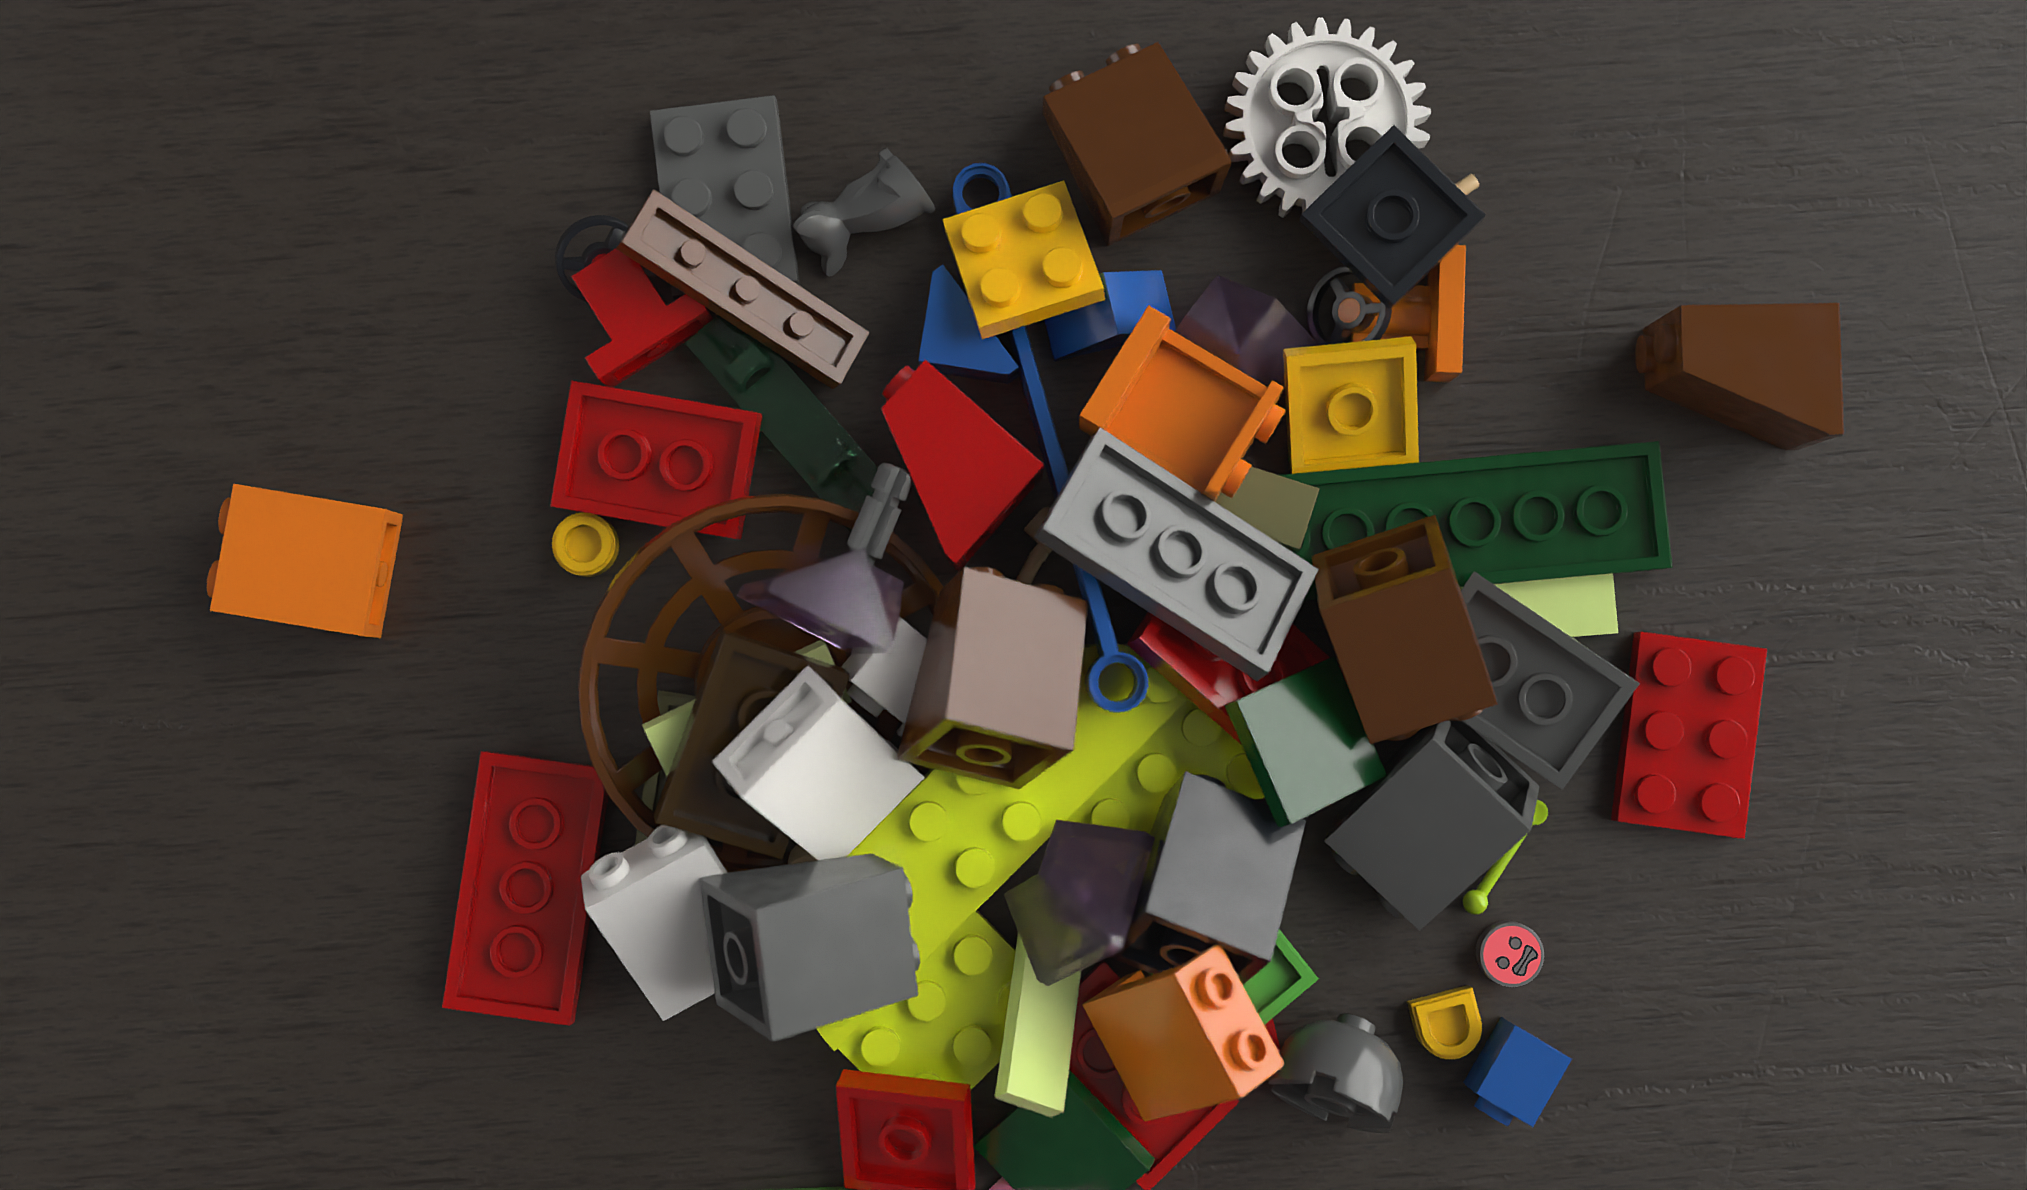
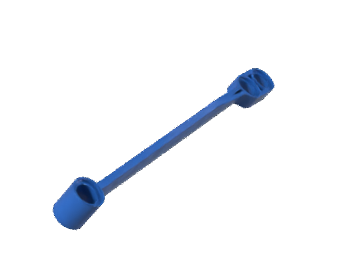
(1057, 475)

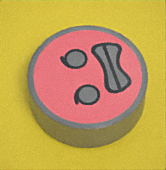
(1509, 953)

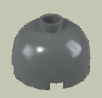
(1341, 1072)

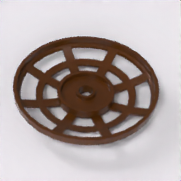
(755, 623)

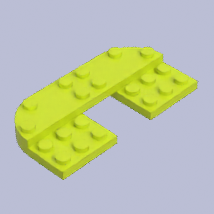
(970, 835)

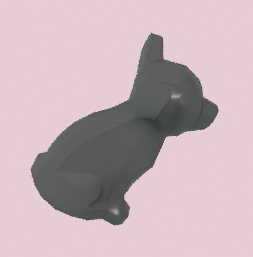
(870, 204)

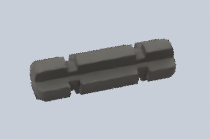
(880, 511)

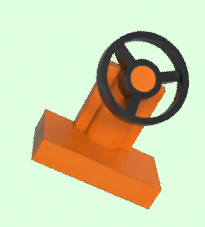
(1426, 313)

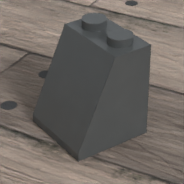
(1434, 820)
(810, 942)

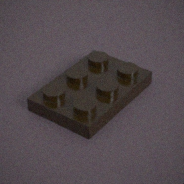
(735, 689)

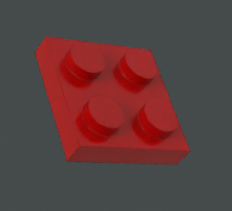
(905, 1132)

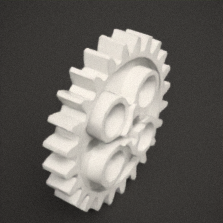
(1270, 123)

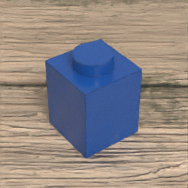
(1515, 1074)

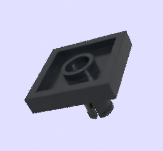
(1392, 217)

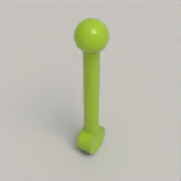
(1476, 900)

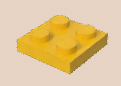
(1023, 259)
(1351, 405)

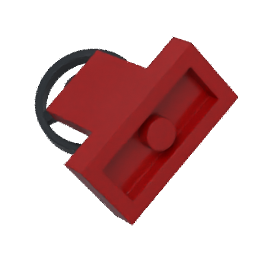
(625, 304)

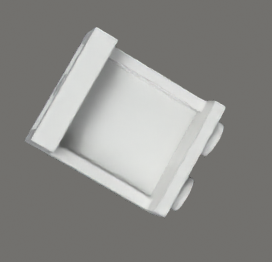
(817, 769)
(654, 915)

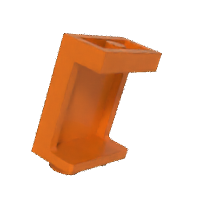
(1183, 407)
(304, 561)
(1184, 1036)

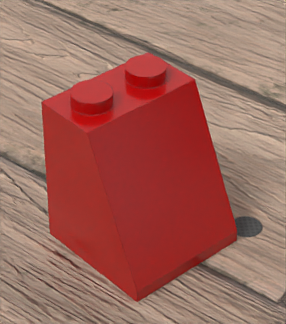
(959, 459)

